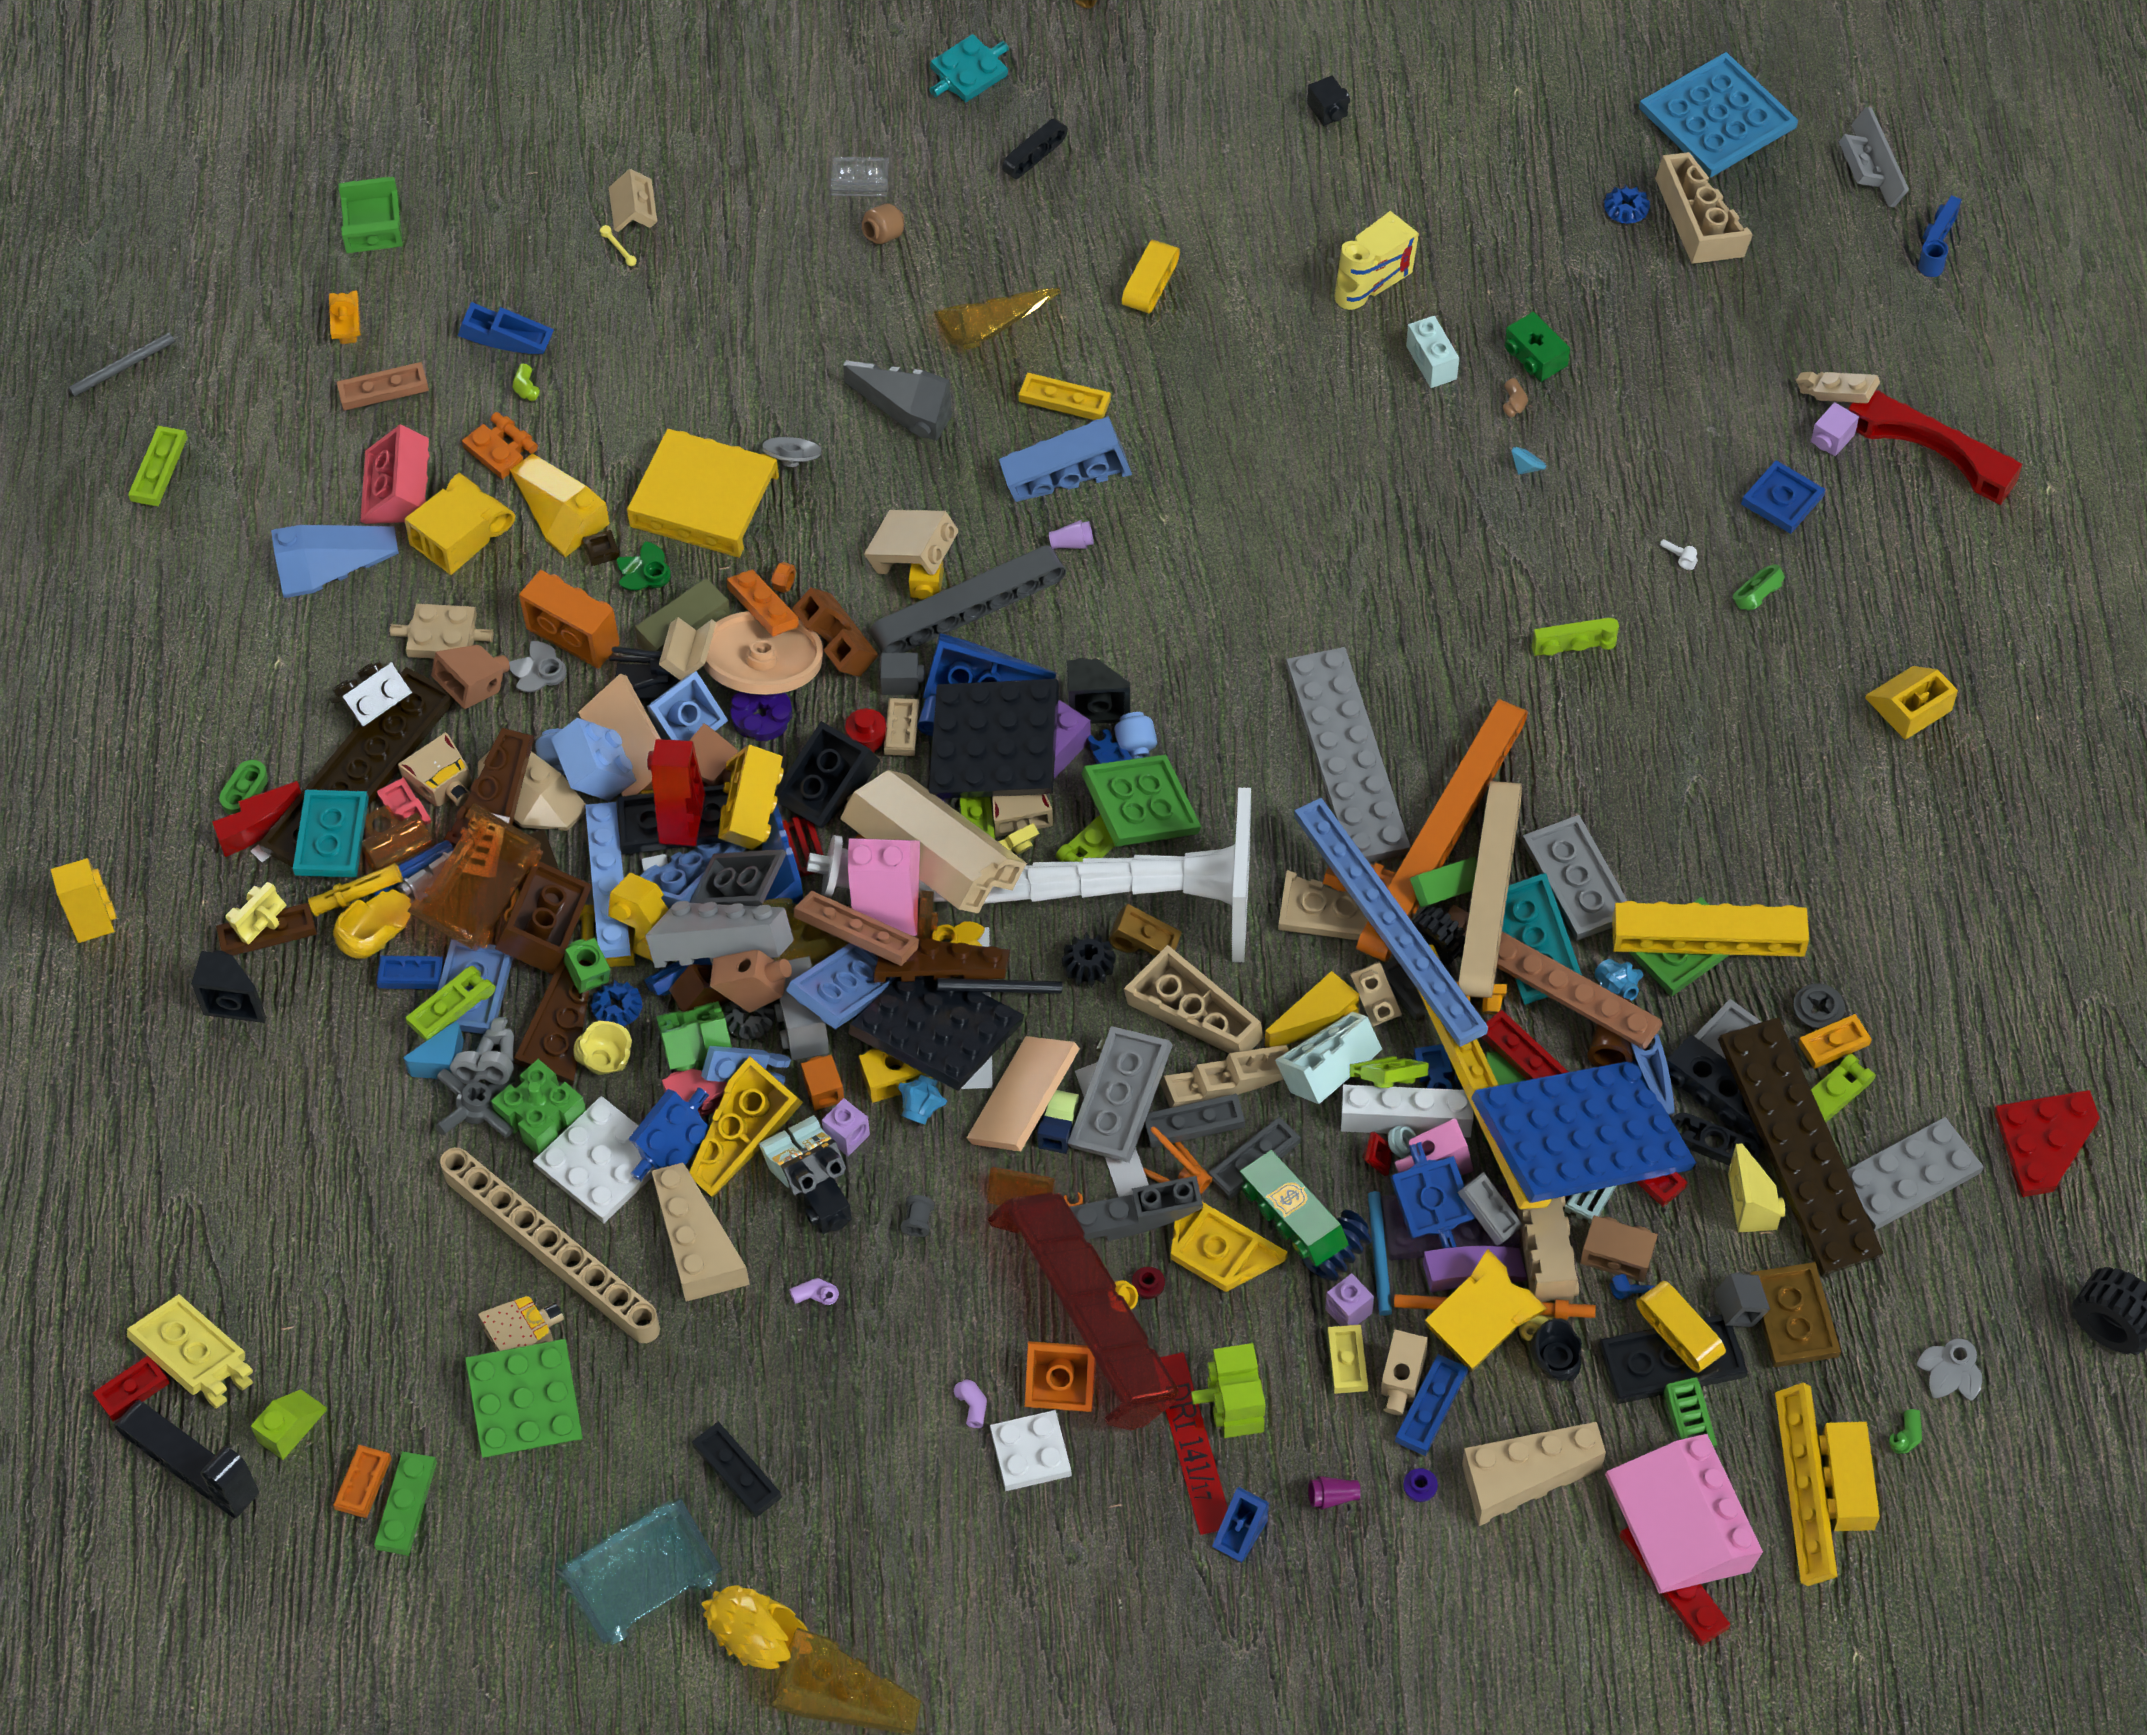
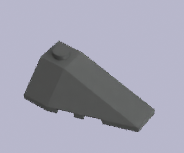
(913, 399)

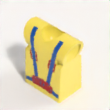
(1375, 260)

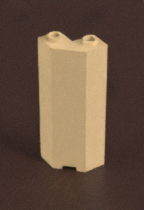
(954, 853)

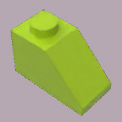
(287, 1422)

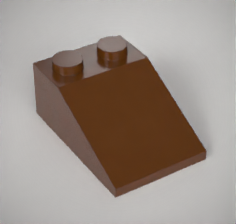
(544, 917)

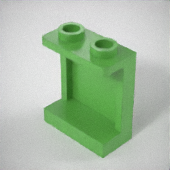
(370, 214)

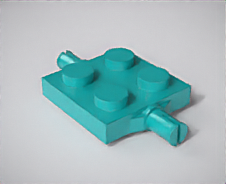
(968, 68)

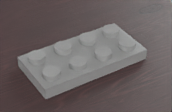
(1577, 875)
(1120, 1094)
(1913, 1172)

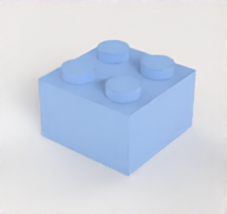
(593, 759)

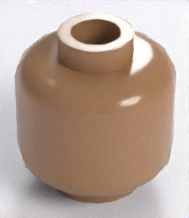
(883, 223)

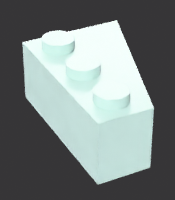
(1324, 1060)

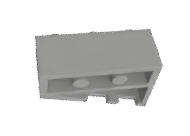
(804, 1030)

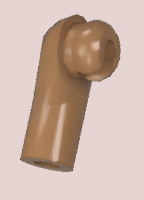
(1517, 399)

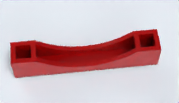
(1986, 469)

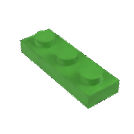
(405, 1503)

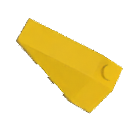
(559, 504)
(749, 1113)

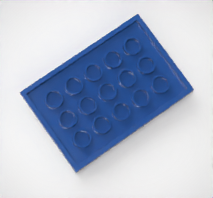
(1582, 1131)

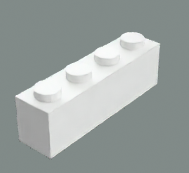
(1421, 1109)

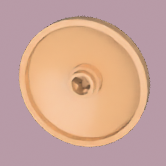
(755, 662)

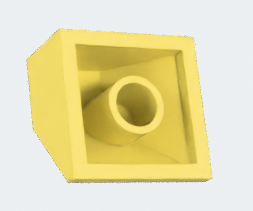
(1753, 1194)

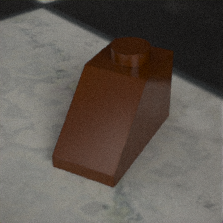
(694, 988)

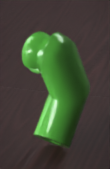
(1910, 1435)

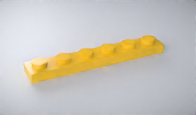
(1806, 1484)

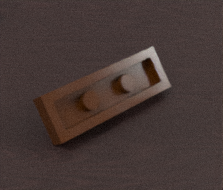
(294, 924)

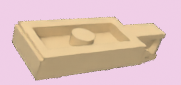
(1838, 386)

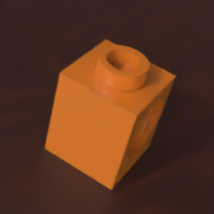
(822, 1082)

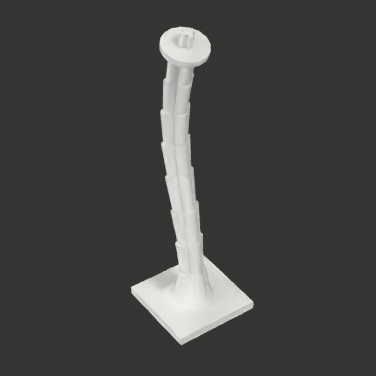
(1208, 874)

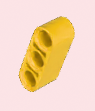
(1150, 276)
(1680, 1326)

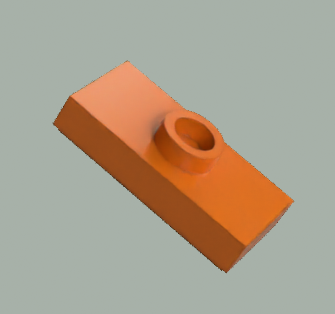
(362, 1481)

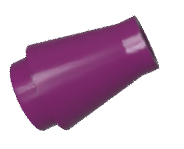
(1330, 1492)

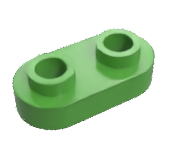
(1759, 586)
(240, 787)

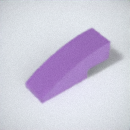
(1453, 1266)

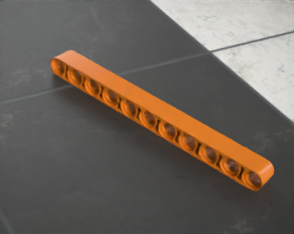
(1451, 813)

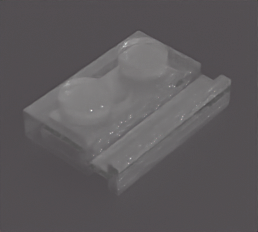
(859, 176)

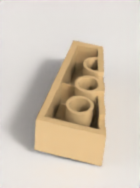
(1698, 212)
(1191, 1002)
(1548, 1252)

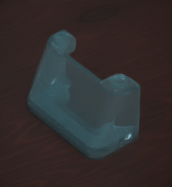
(639, 1570)

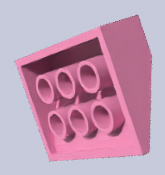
(1685, 1515)

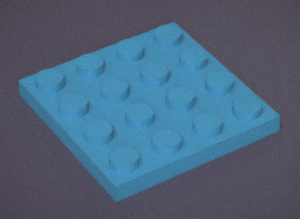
(1718, 114)

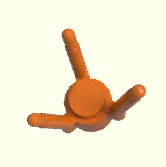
(1191, 1166)

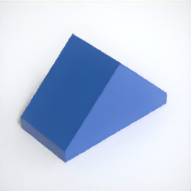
(1241, 1524)

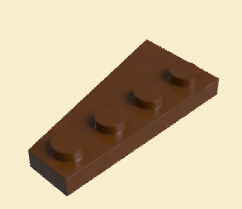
(499, 781)
(945, 960)

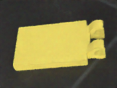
(191, 1349)

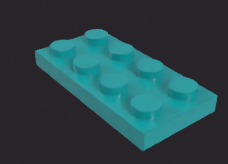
(1537, 922)

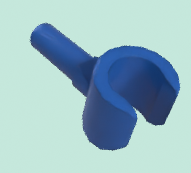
(1622, 1289)

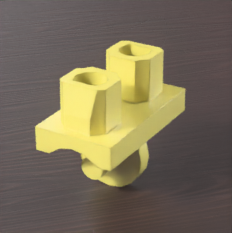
(257, 913)

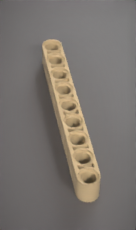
(1490, 889)
(553, 1257)

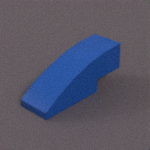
(504, 330)

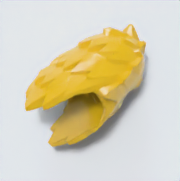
(751, 1626)

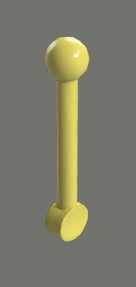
(606, 232)

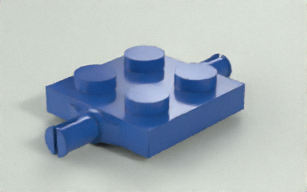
(669, 1132)
(1430, 1197)

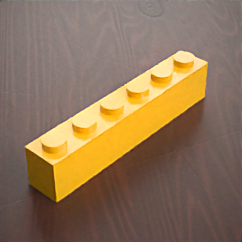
(1710, 929)

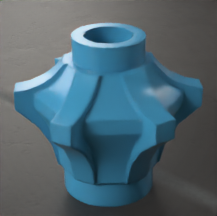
(1619, 978)
(921, 1099)

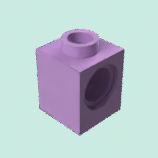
(846, 1126)
(1349, 1302)

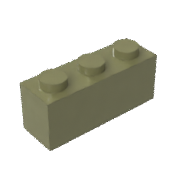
(694, 607)

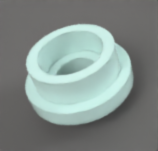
(1398, 1140)

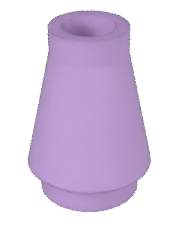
(1073, 536)

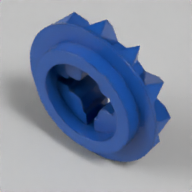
(1624, 212)
(631, 1003)

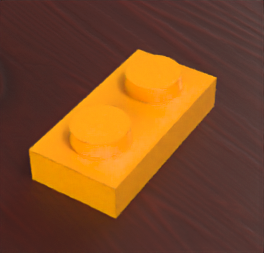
(1834, 1041)

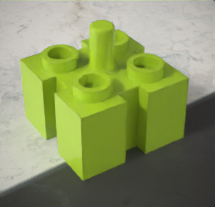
(1235, 1391)

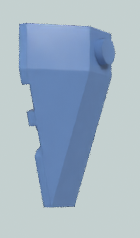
(320, 553)
(682, 875)

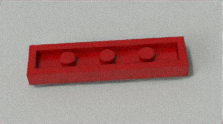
(1690, 1603)

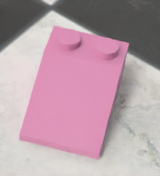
(885, 880)

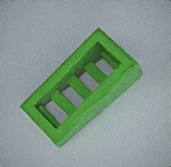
(1682, 1389)

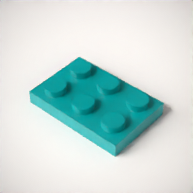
(330, 833)

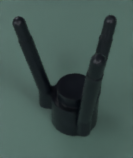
(643, 656)

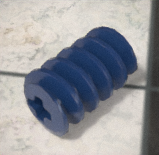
(1355, 1232)

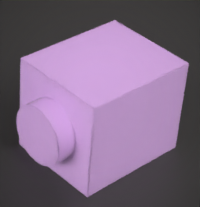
(1834, 429)

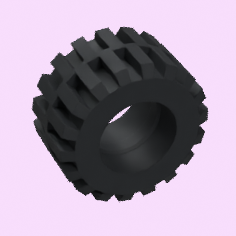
(2114, 1310)

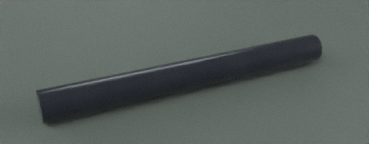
(992, 985)

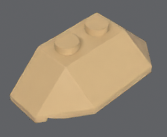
(545, 798)

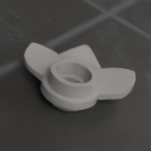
(534, 669)
(1948, 1372)

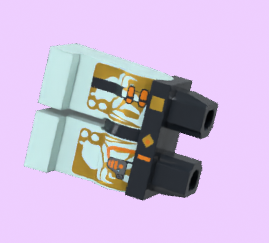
(806, 1161)

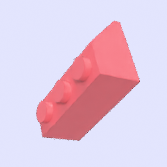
(394, 476)

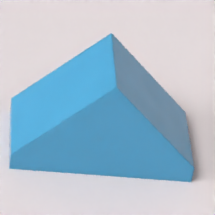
(435, 1053)

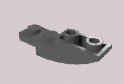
(1140, 1212)

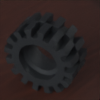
(1441, 933)

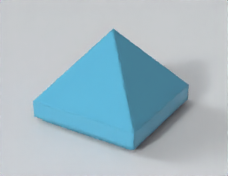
(1526, 461)

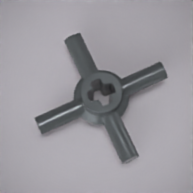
(473, 1104)

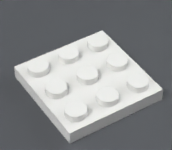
(595, 1160)

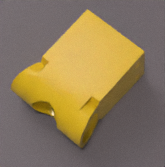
(457, 523)
(1482, 1312)

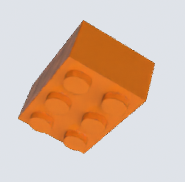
(569, 618)

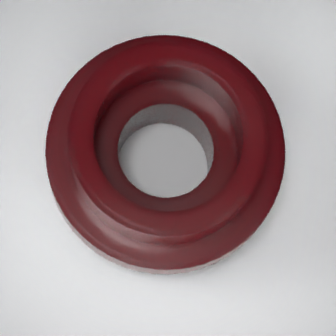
(1148, 1291)

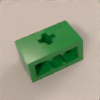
(1536, 346)

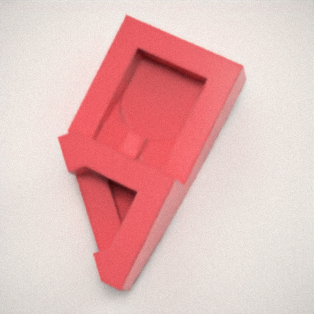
(402, 801)

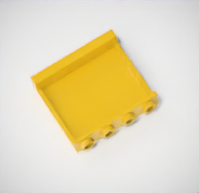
(701, 492)

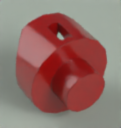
(866, 727)

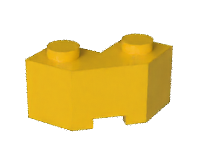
(639, 905)

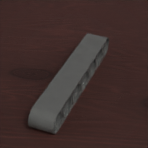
(968, 601)

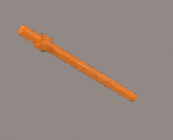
(1559, 1309)

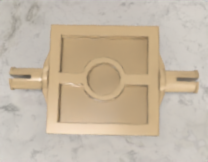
(440, 629)

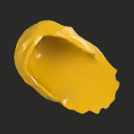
(370, 925)

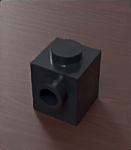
(1328, 100)
(827, 1206)

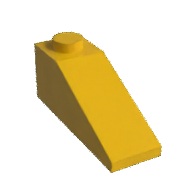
(1314, 1012)

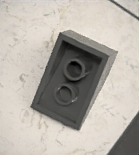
(739, 877)

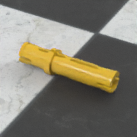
(343, 894)

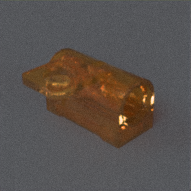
(395, 843)

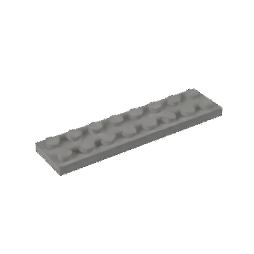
(1348, 753)

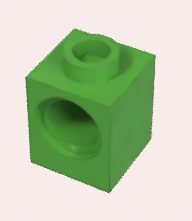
(591, 976)

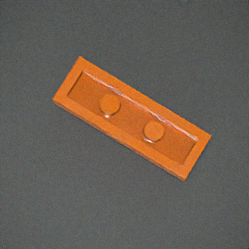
(762, 602)

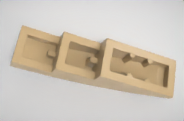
(1235, 1075)

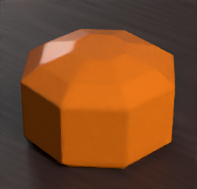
(783, 577)

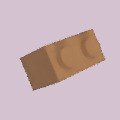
(1619, 1248)

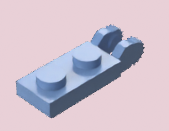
(725, 1061)

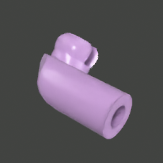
(815, 1289)
(977, 1402)

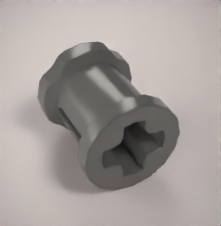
(917, 1215)

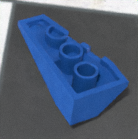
(968, 662)

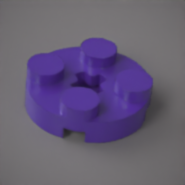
(762, 728)

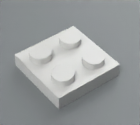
(1030, 1450)

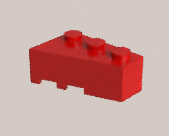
(677, 791)

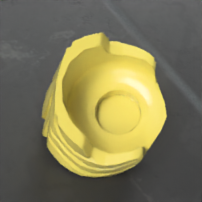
(603, 1047)

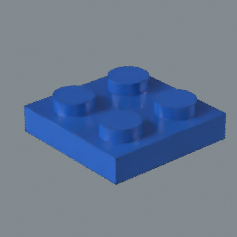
(1783, 496)

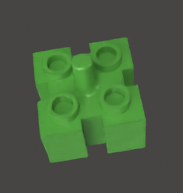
(690, 1033)
(539, 1106)

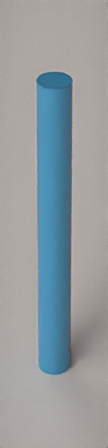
(1379, 1253)

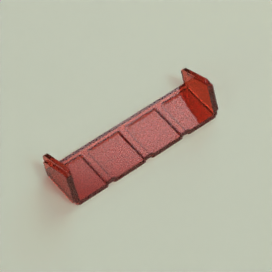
(1093, 1306)

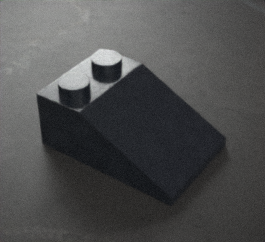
(825, 775)

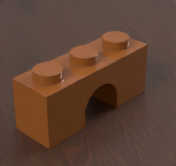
(847, 645)

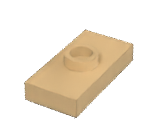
(901, 727)

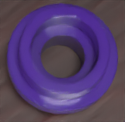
(1416, 1493)

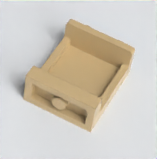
(911, 538)

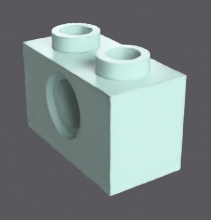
(1432, 351)

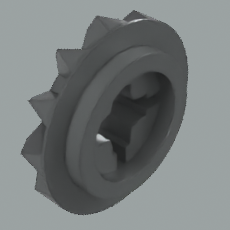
(1817, 995)
(754, 1026)

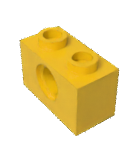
(881, 1080)

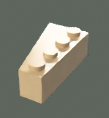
(699, 1244)
(1529, 1466)

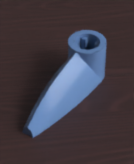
(1656, 1072)

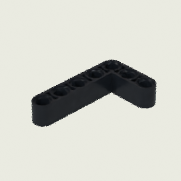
(219, 1477)

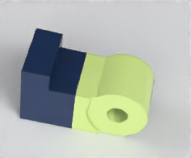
(1058, 1122)

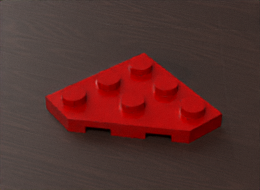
(2045, 1137)

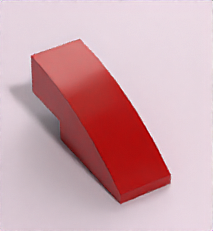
(255, 819)

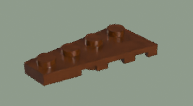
(556, 1027)

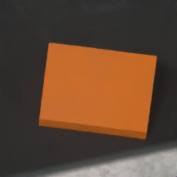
(1060, 1376)

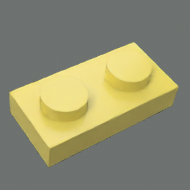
(1347, 1359)

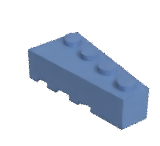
(1065, 461)

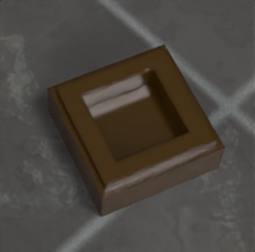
(601, 547)

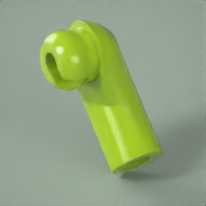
(523, 385)

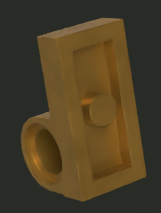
(1138, 930)

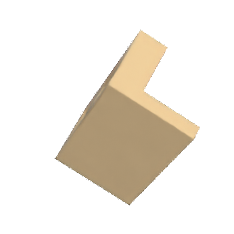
(632, 200)
(686, 648)

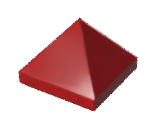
(1378, 1153)

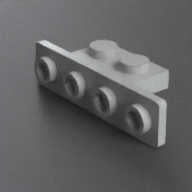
(1872, 158)

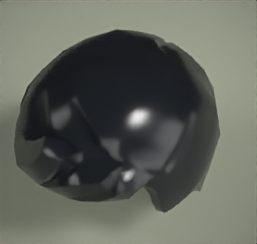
(1557, 1349)

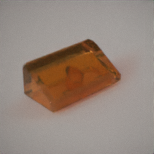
(1012, 1184)

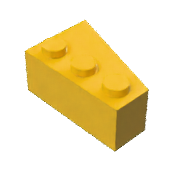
(750, 796)

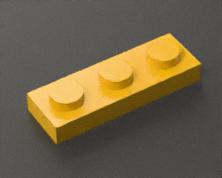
(1064, 397)

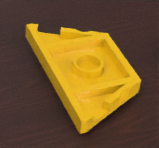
(1222, 1249)

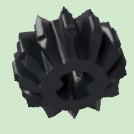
(1088, 960)

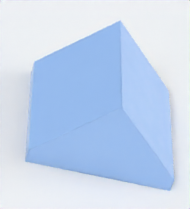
(685, 709)

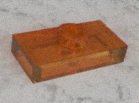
(926, 917)

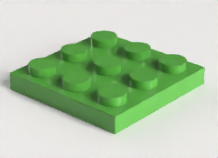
(1141, 800)
(524, 1398)

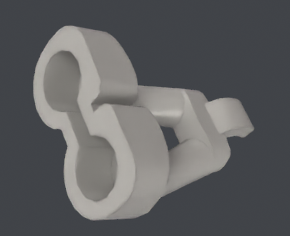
(484, 1063)

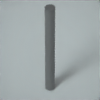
(121, 364)

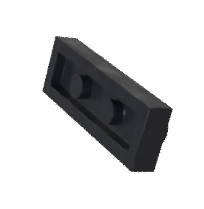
(736, 1469)

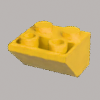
(1914, 699)

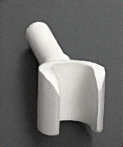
(1687, 555)

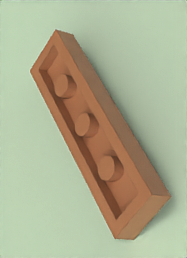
(856, 928)

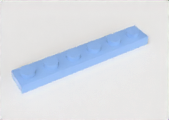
(606, 875)

